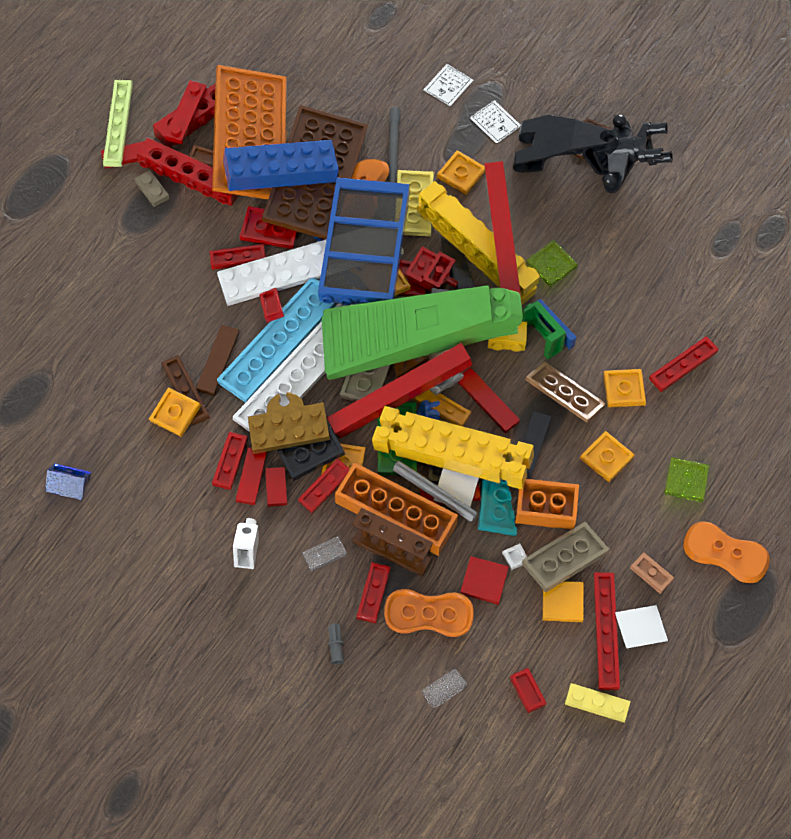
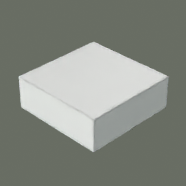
(514, 556)

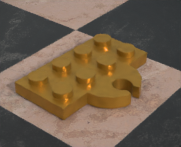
(288, 425)

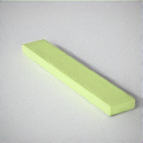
(118, 123)

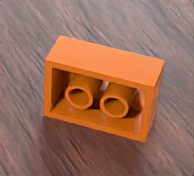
(547, 504)

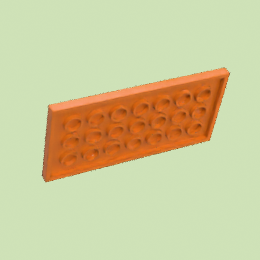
(247, 113)

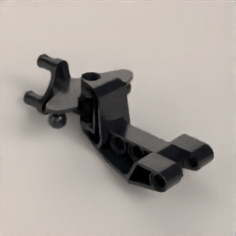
(605, 150)

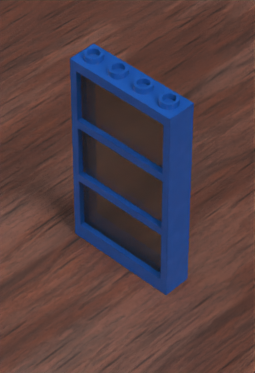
(364, 242)

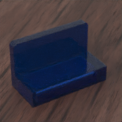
(66, 481)

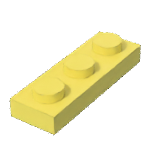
(597, 702)

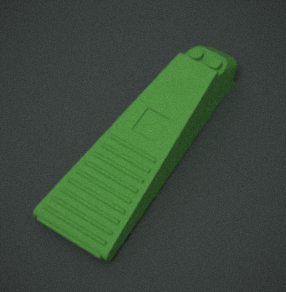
(414, 326)

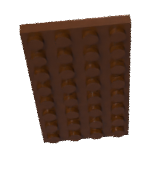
(310, 205)

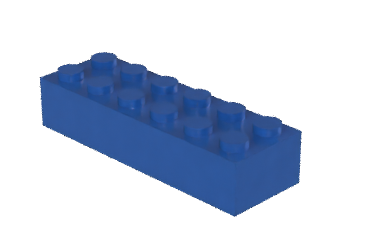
(280, 165)

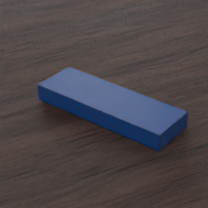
(570, 338)

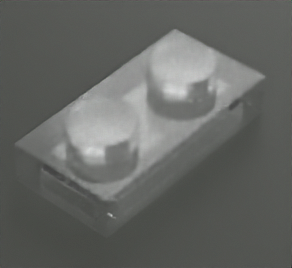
(324, 553)
(444, 688)

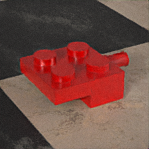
(431, 269)

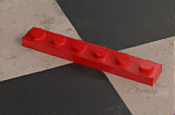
(606, 631)

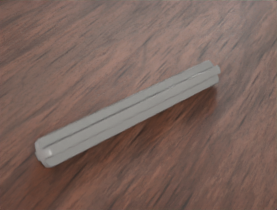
(435, 491)

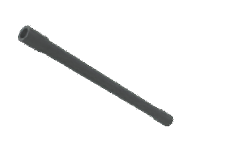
(393, 143)

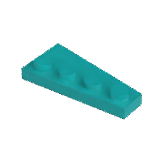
(496, 508)

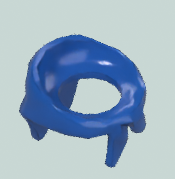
(425, 409)

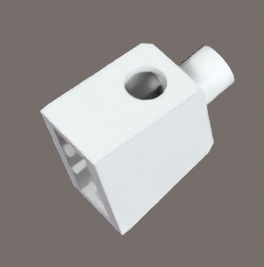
(246, 539)

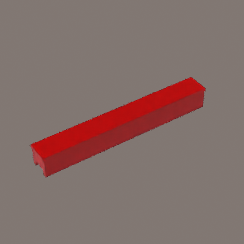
(502, 226)
(400, 390)

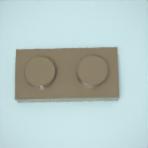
(151, 188)

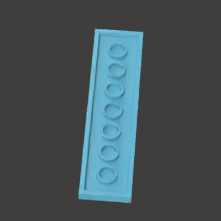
(275, 343)

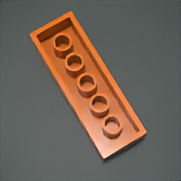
(396, 504)

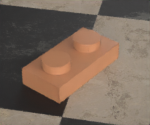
(652, 573)

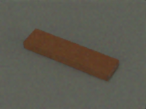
(217, 359)
(183, 384)

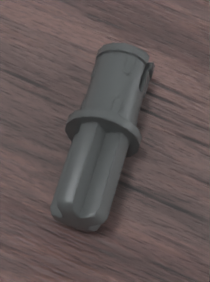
(335, 644)

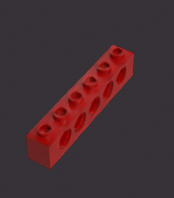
(204, 113)
(183, 164)

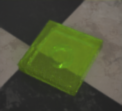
(552, 263)
(686, 479)

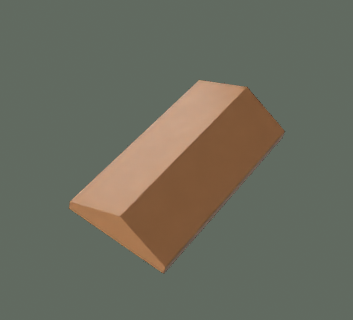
(565, 392)

